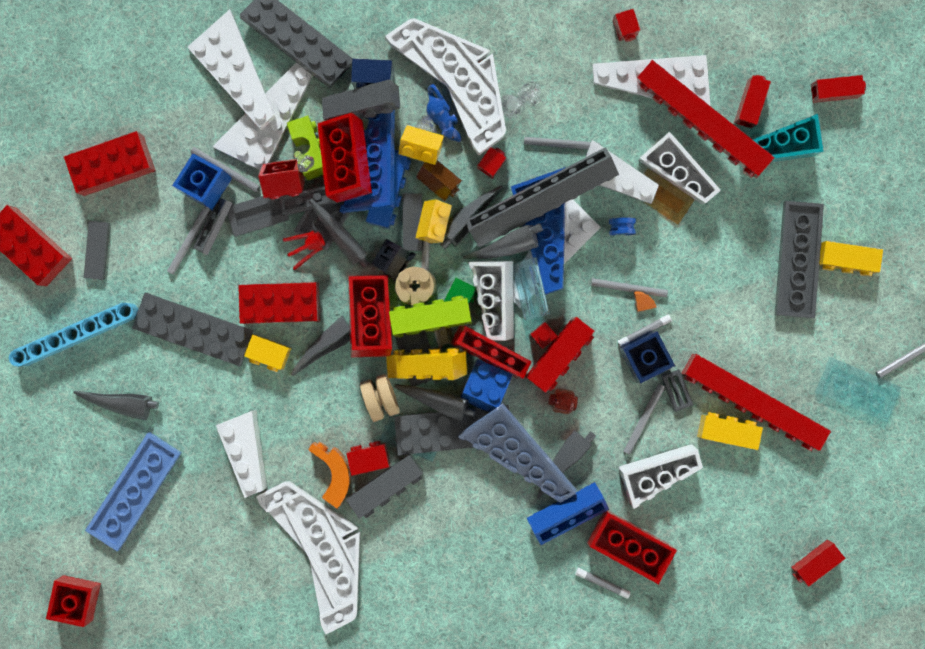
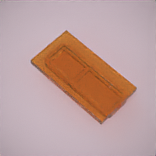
(669, 199)

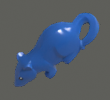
(439, 113)

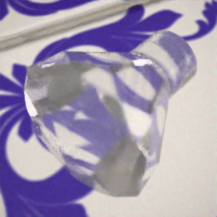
(304, 162)

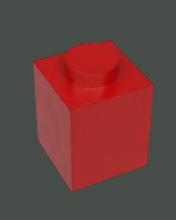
(626, 25)
(492, 162)
(543, 335)

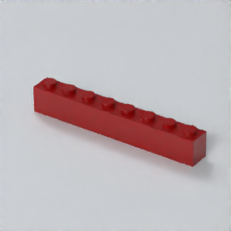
(704, 119)
(755, 402)

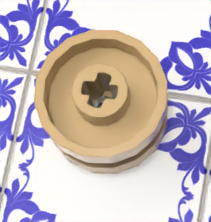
(377, 398)

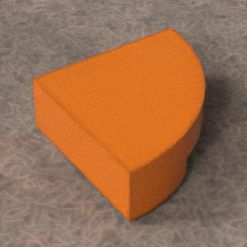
(643, 301)

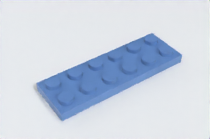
(133, 491)

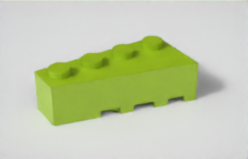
(430, 316)

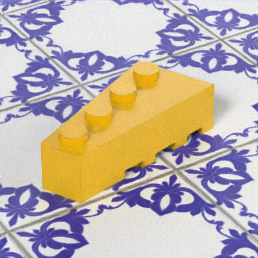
(427, 364)

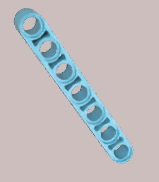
(65, 335)

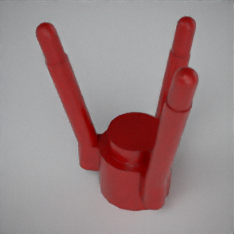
(314, 241)

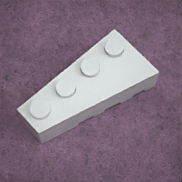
(678, 167)
(629, 181)
(495, 296)
(244, 451)
(659, 472)

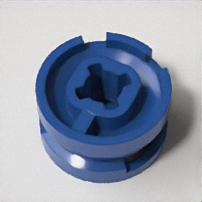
(622, 226)

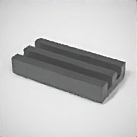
(671, 375)

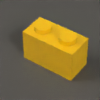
(421, 145)
(433, 221)
(267, 352)

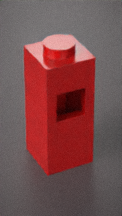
(838, 88)
(752, 101)
(817, 563)

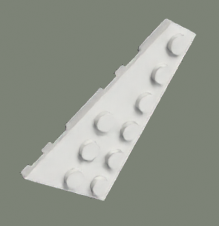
(230, 63)
(623, 75)
(257, 146)

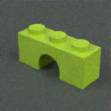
(304, 132)

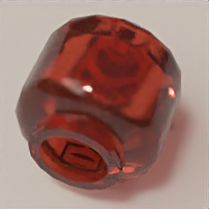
(563, 401)

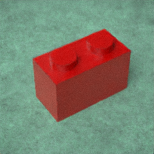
(368, 458)

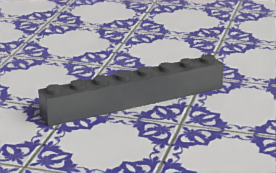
(542, 197)

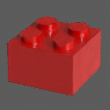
(281, 179)
(73, 601)

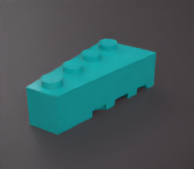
(794, 141)

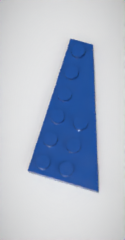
(380, 156)
(550, 240)

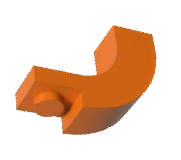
(340, 473)

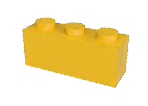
(850, 258)
(730, 431)

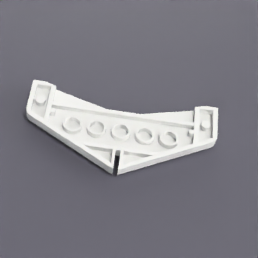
(456, 65)
(331, 557)

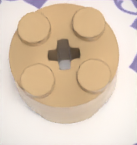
(407, 278)

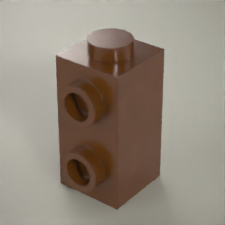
(439, 180)

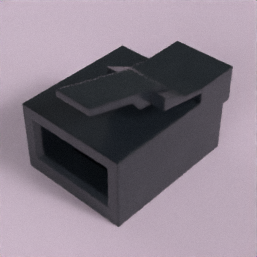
(392, 259)

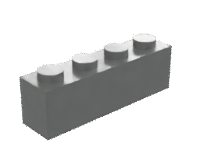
(363, 101)
(384, 486)

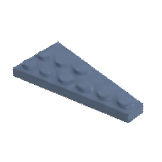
(516, 450)

